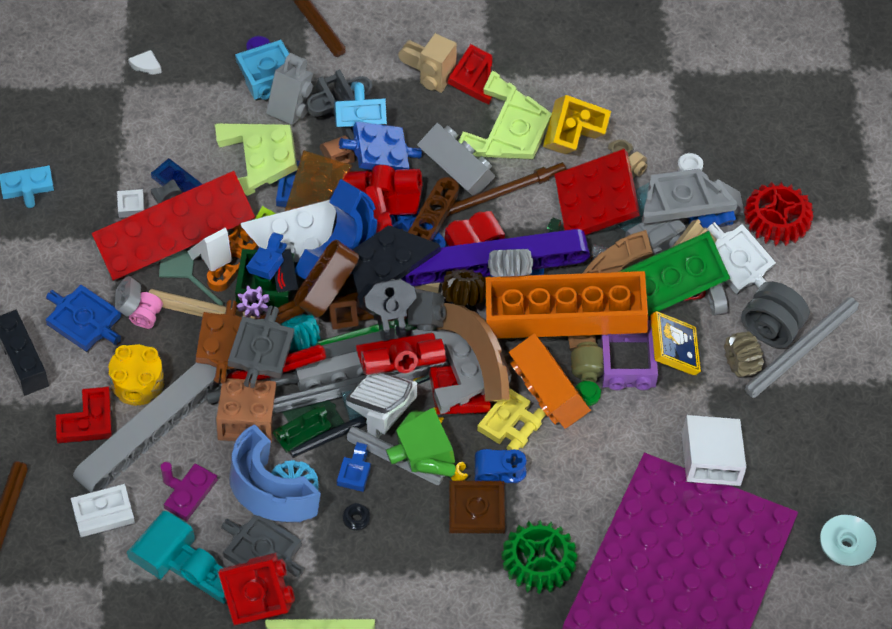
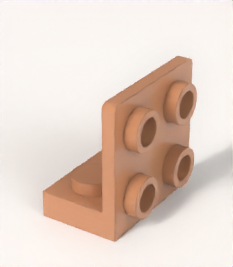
(244, 407)

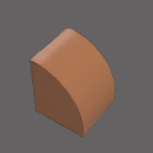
(331, 150)

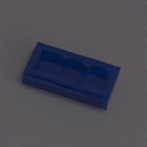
(171, 171)

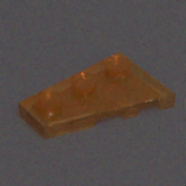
(315, 180)

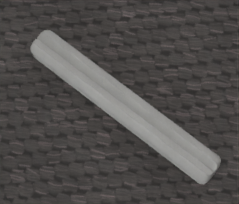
(379, 448)

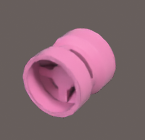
(147, 309)

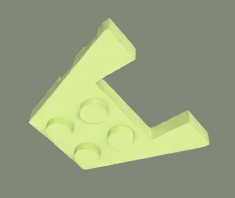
(517, 128)
(267, 151)

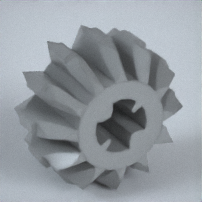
(510, 262)

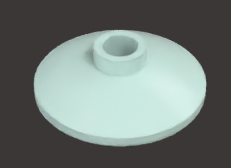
(852, 530)

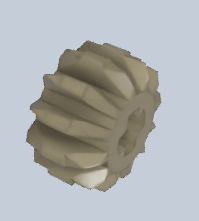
(743, 354)

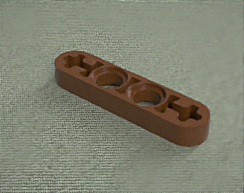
(433, 217)

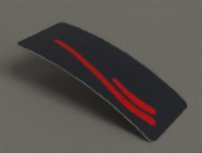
(285, 276)

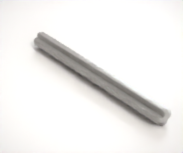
(801, 347)

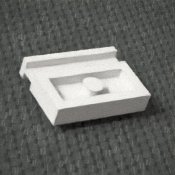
(102, 510)

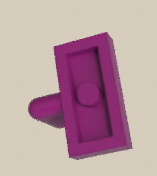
(189, 491)

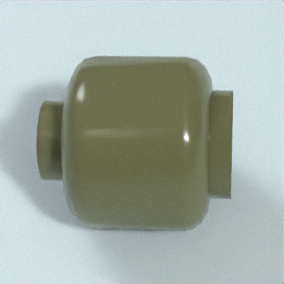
(587, 361)

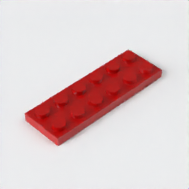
(172, 225)

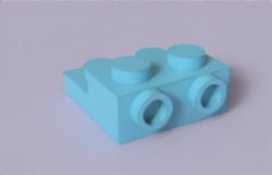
(260, 65)

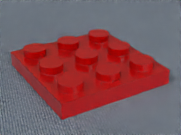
(597, 193)

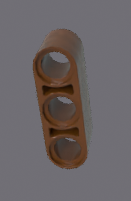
(326, 278)

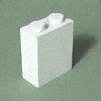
(713, 450)

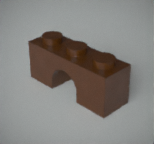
(345, 312)

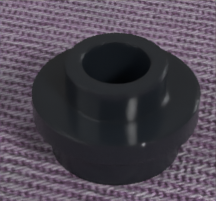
(356, 509)

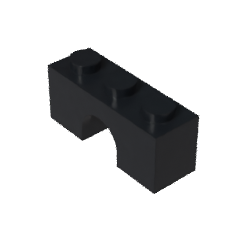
(22, 354)

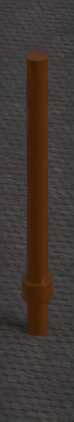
(540, 175)

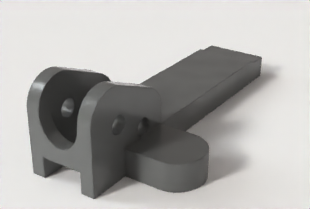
(324, 101)

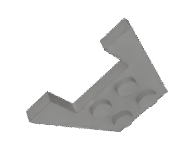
(465, 368)

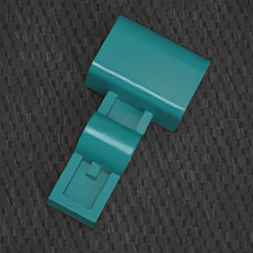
(167, 547)

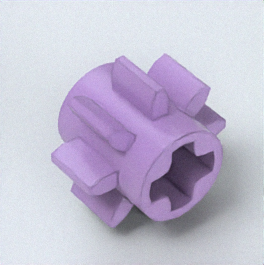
(250, 296)

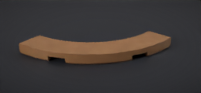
(616, 258)
(485, 346)

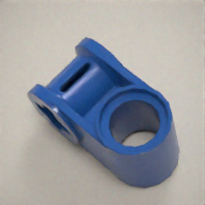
(497, 465)

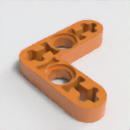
(231, 273)

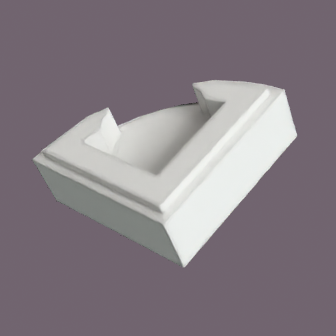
(145, 62)

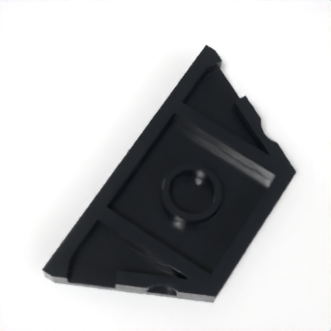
(390, 256)

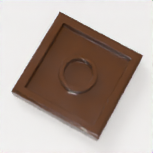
(476, 507)

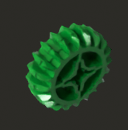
(526, 542)

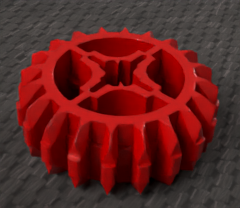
(773, 218)

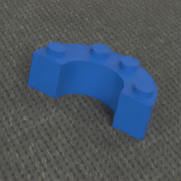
(353, 224)

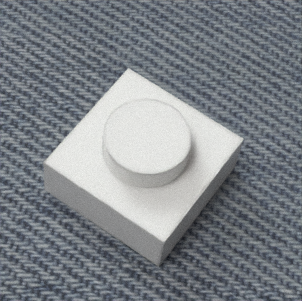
(130, 202)

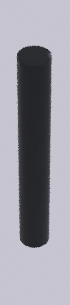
(328, 436)

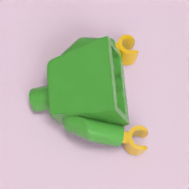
(426, 446)

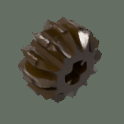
(464, 287)

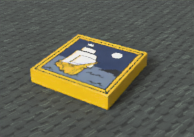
(675, 343)

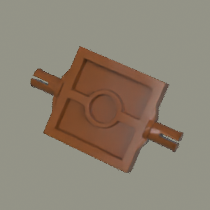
(217, 339)

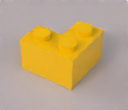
(570, 119)

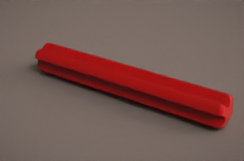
(293, 361)

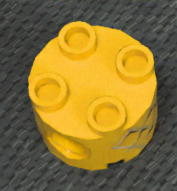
(136, 374)

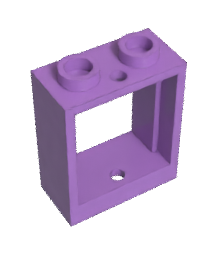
(619, 378)

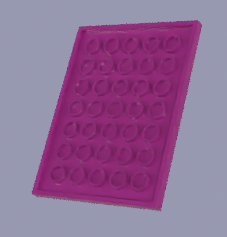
(682, 555)

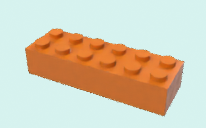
(567, 304)

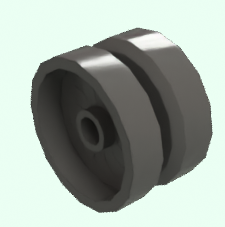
(775, 314)

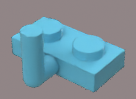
(360, 109)
(26, 184)

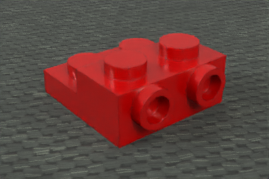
(256, 589)

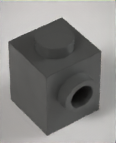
(427, 311)

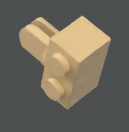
(434, 61)

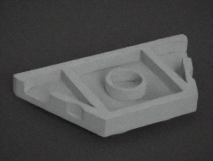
(683, 196)

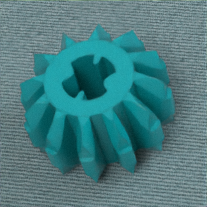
(305, 333)

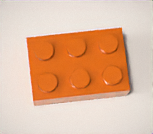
(548, 382)

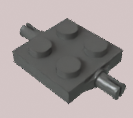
(261, 347)
(261, 538)

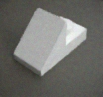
(213, 250)

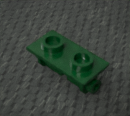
(302, 428)

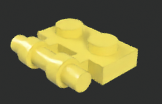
(505, 415)

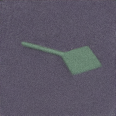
(181, 266)

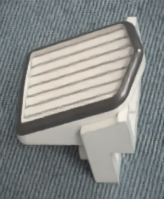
(381, 400)

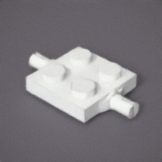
(742, 257)

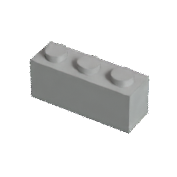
(457, 159)

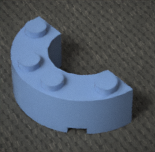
(265, 493)

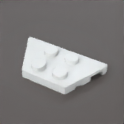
(301, 227)

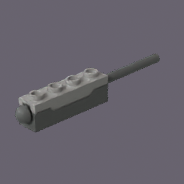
(339, 364)

